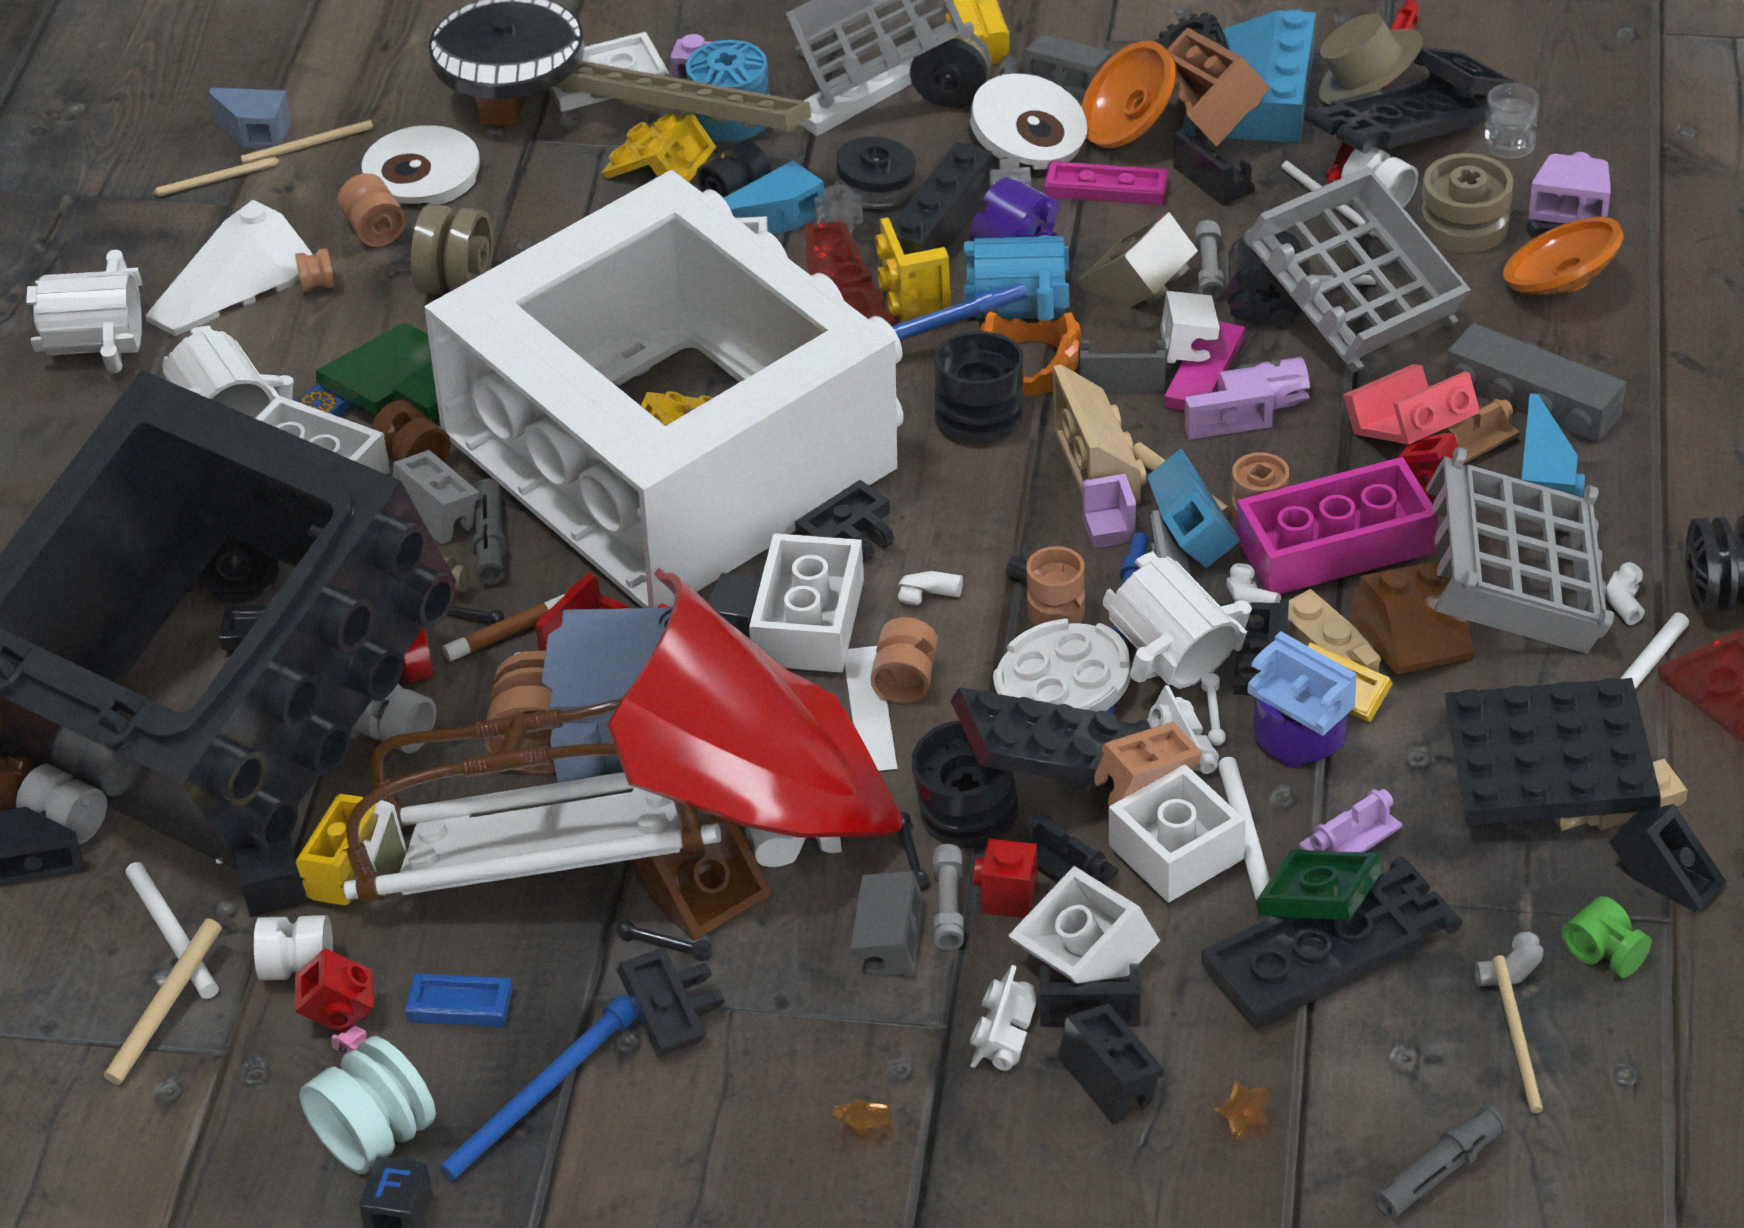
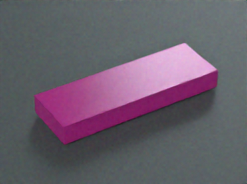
(1106, 183)
(1202, 376)

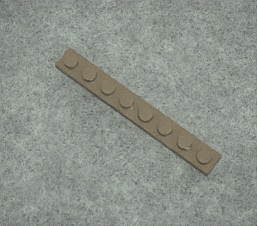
(687, 96)

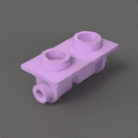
(1358, 828)

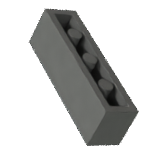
(1511, 370)

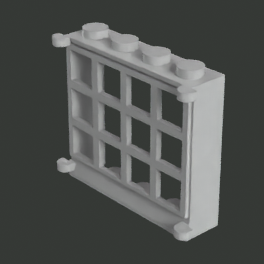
(825, 17)
(1399, 235)
(1467, 597)

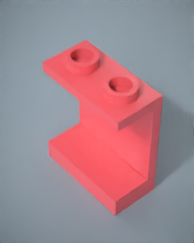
(1406, 409)

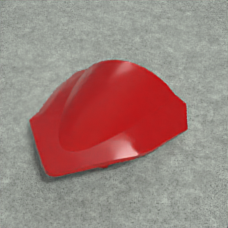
(743, 735)

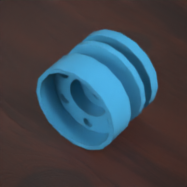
(733, 66)

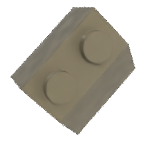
(1141, 263)

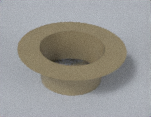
(1365, 56)

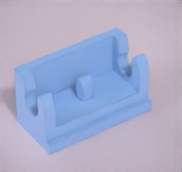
(1303, 684)

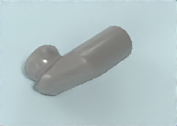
(1520, 963)

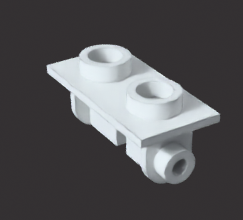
(1181, 712)
(994, 1035)

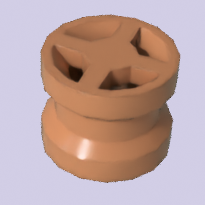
(315, 270)

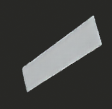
(869, 709)

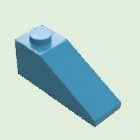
(1547, 452)

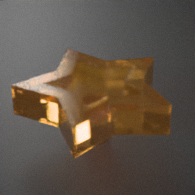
(1245, 1108)
(863, 1115)

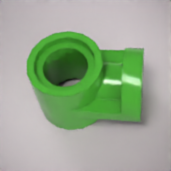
(1606, 933)

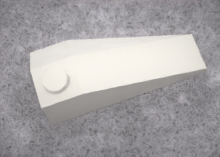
(239, 261)

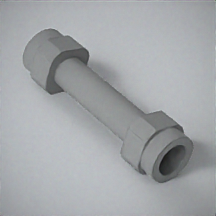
(1208, 242)
(948, 922)

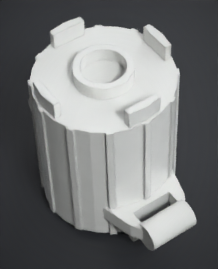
(89, 312)
(221, 371)
(1174, 623)

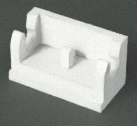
(1184, 320)

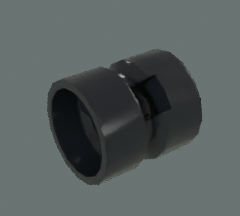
(734, 169)

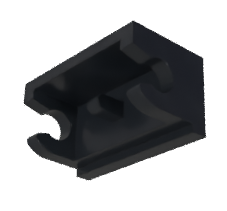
(1209, 169)
(1258, 637)
(1067, 998)
(1109, 1061)

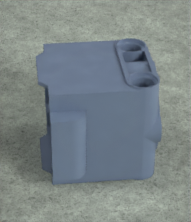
(594, 662)

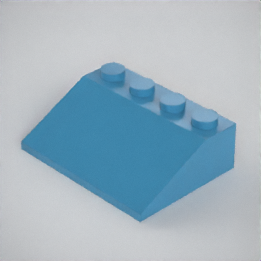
(1282, 54)

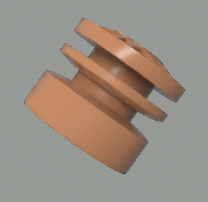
(520, 691)

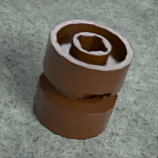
(410, 432)

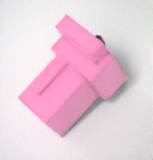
(348, 1041)

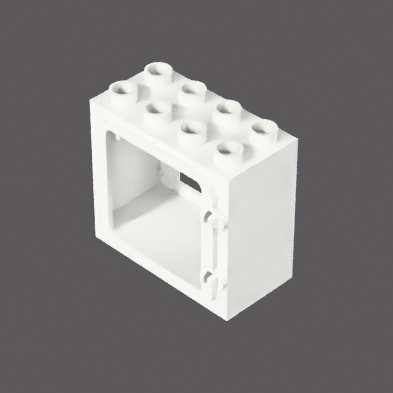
(542, 338)

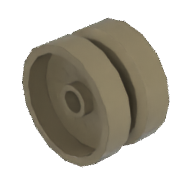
(1466, 202)
(450, 248)

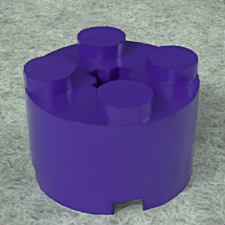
(1015, 212)
(1292, 740)

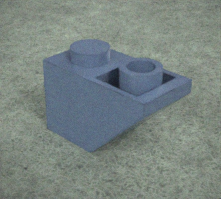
(252, 116)

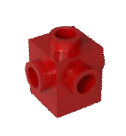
(334, 991)

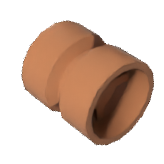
(371, 210)
(1256, 475)
(1055, 585)
(904, 660)

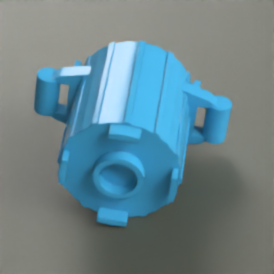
(1031, 260)

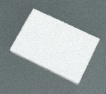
(629, 52)

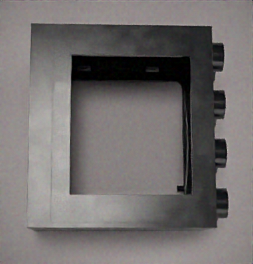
(118, 554)

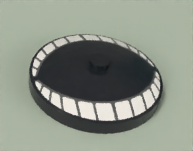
(506, 47)

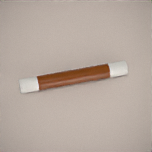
(497, 631)

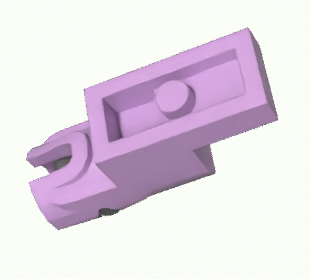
(1247, 398)

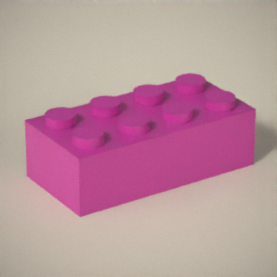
(1336, 526)

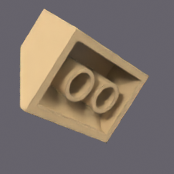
(1092, 432)

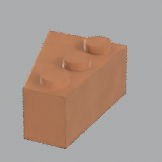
(1214, 84)

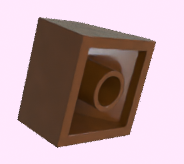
(1401, 620)
(705, 885)

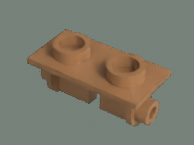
(1485, 431)

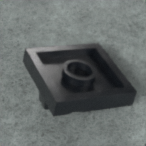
(1460, 71)

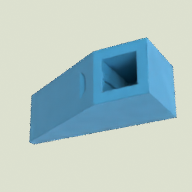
(782, 196)
(1191, 510)

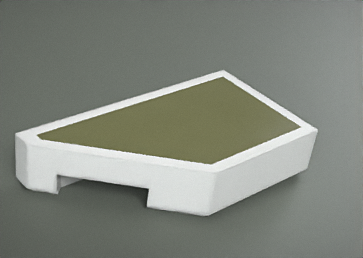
(387, 842)

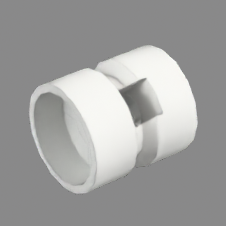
(1394, 173)
(287, 946)

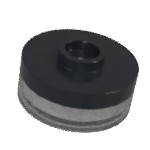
(951, 71)
(877, 171)

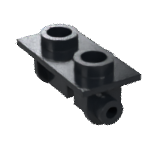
(1060, 853)

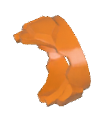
(1061, 333)

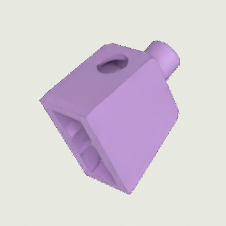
(1570, 189)

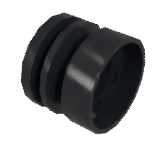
(978, 386)
(1715, 563)
(956, 795)

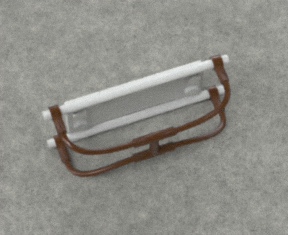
(462, 850)

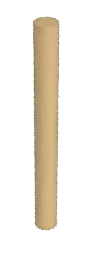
(162, 1002)

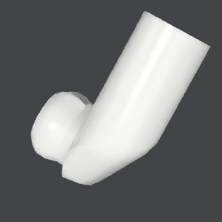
(928, 582)
(1244, 588)
(1622, 590)

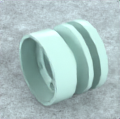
(367, 1104)

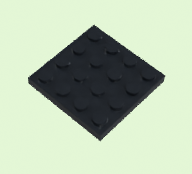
(1551, 751)

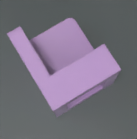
(1108, 510)

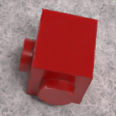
(1007, 878)

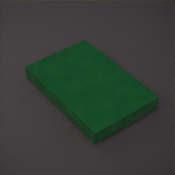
(376, 367)

